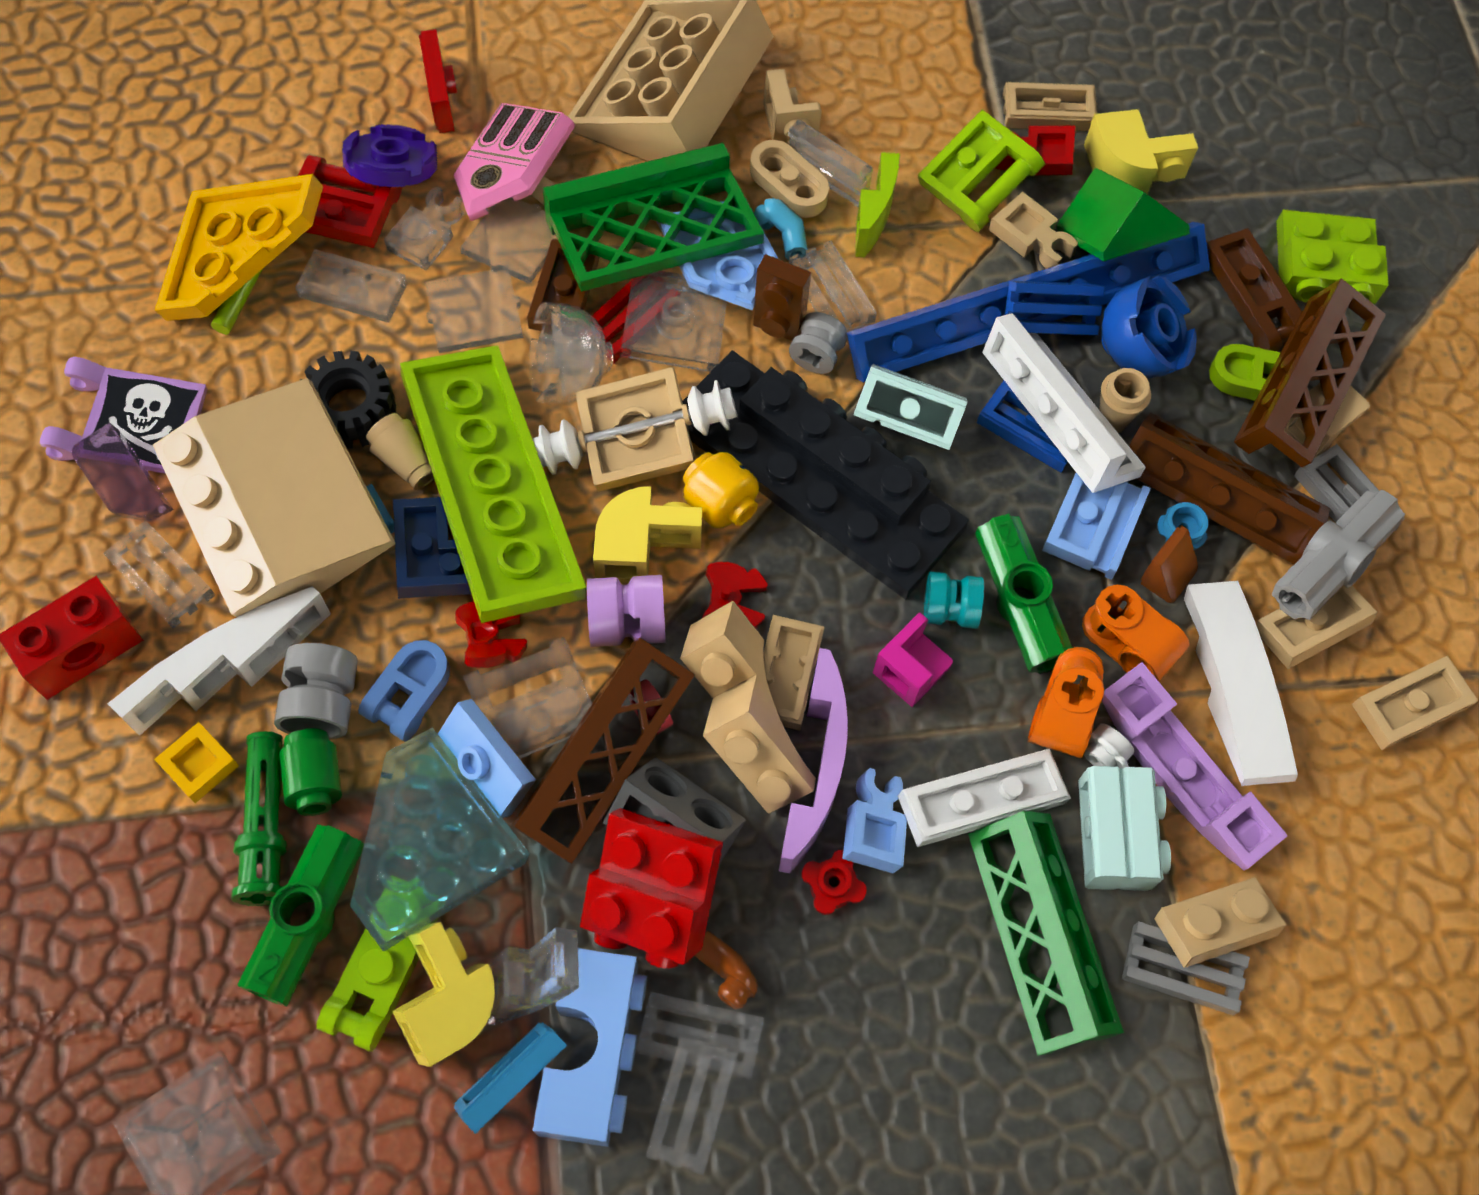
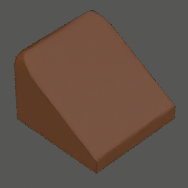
(1172, 567)

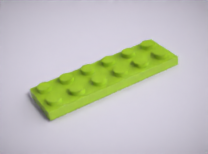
(492, 484)

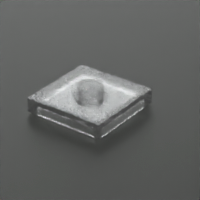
(672, 323)

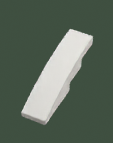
(241, 646)
(1241, 684)

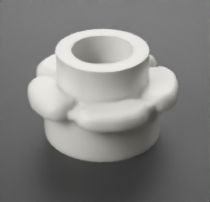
(1108, 748)

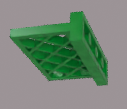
(642, 191)

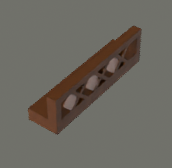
(1296, 366)
(1227, 489)
(585, 737)

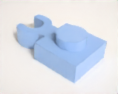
(873, 830)

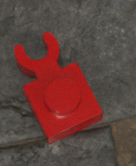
(1054, 145)

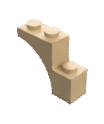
(742, 718)

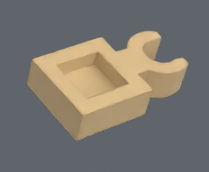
(1031, 227)

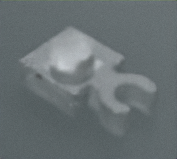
(425, 233)

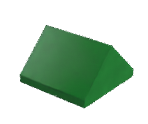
(1117, 218)

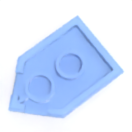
(726, 275)

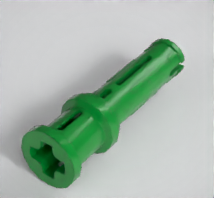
(254, 845)

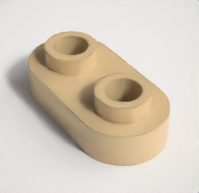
(793, 179)

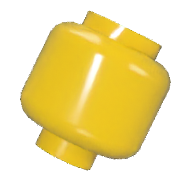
(722, 489)

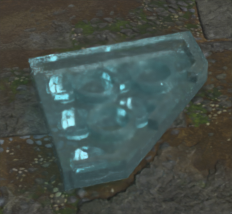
(428, 842)

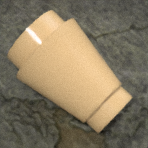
(1124, 396)
(401, 449)

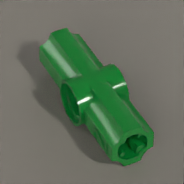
(1012, 566)
(287, 949)

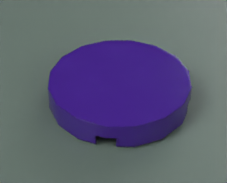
(389, 156)

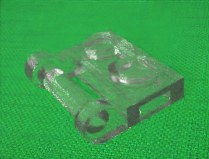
(539, 716)

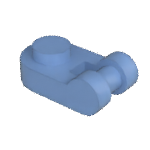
(418, 671)

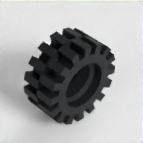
(354, 374)

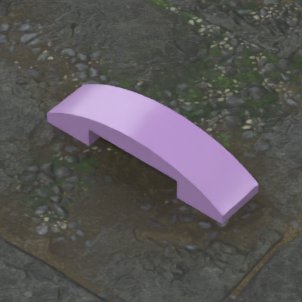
(829, 704)
(1191, 779)

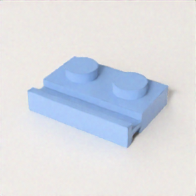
(1096, 526)

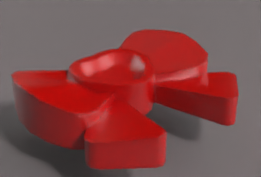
(728, 583)
(484, 647)

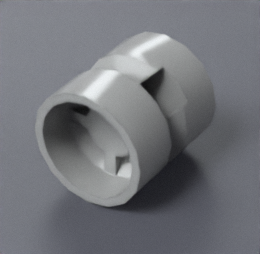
(317, 684)

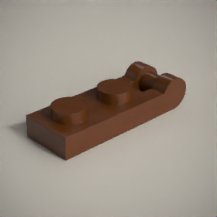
(1254, 288)

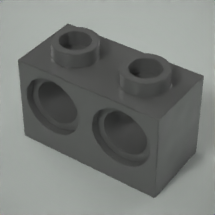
(675, 800)

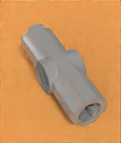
(1338, 554)

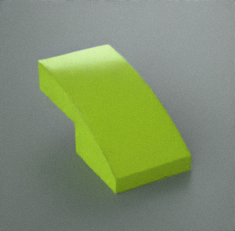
(876, 205)

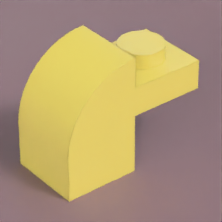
(1122, 149)
(634, 525)
(456, 1006)

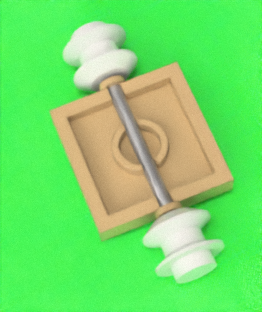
(635, 428)

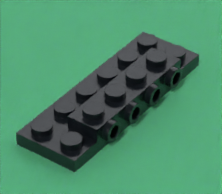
(832, 474)

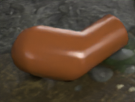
(731, 966)

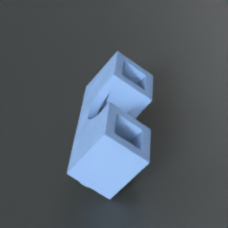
(584, 1101)

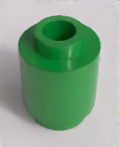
(310, 772)

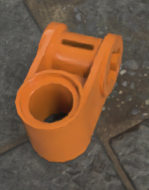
(1136, 634)
(1068, 709)

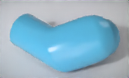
(790, 225)

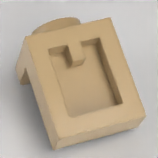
(783, 107)

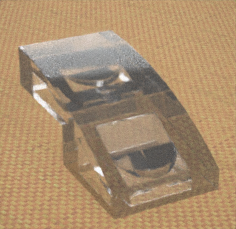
(535, 976)

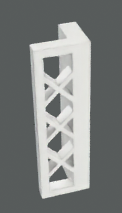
(1060, 406)

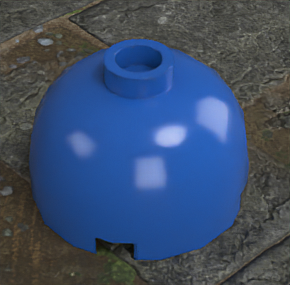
(1147, 328)

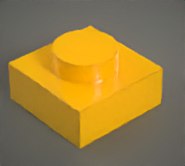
(196, 762)

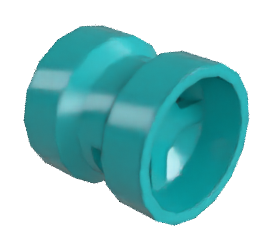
(954, 600)

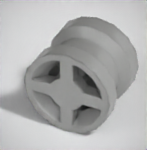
(818, 343)

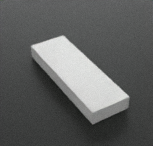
(982, 797)

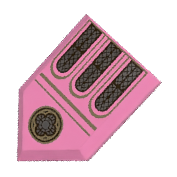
(510, 156)

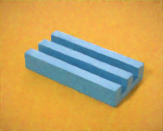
(508, 1076)

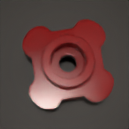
(828, 897)

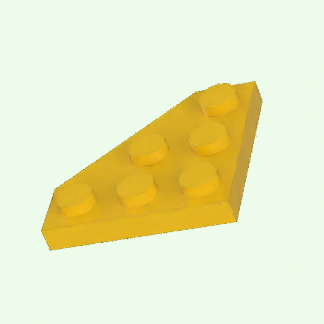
(231, 238)

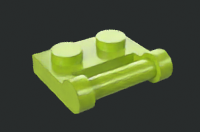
(970, 159)

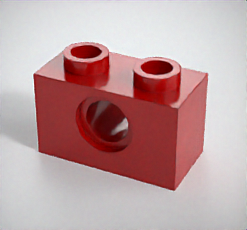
(70, 638)

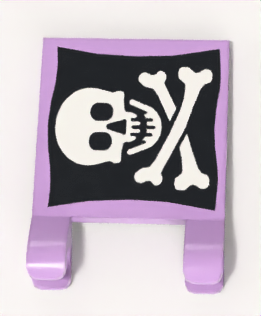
(135, 403)

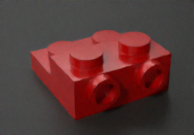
(652, 889)

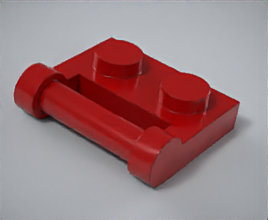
(347, 213)

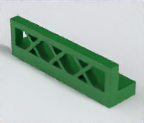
(1062, 926)

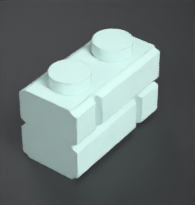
(910, 406)
(1122, 828)

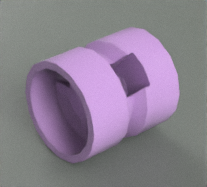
(625, 610)

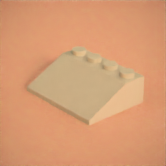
(672, 76)
(272, 496)

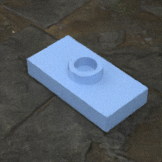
(486, 757)

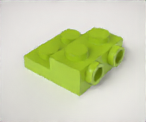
(1328, 247)

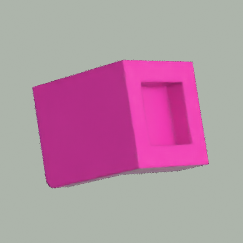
(911, 662)

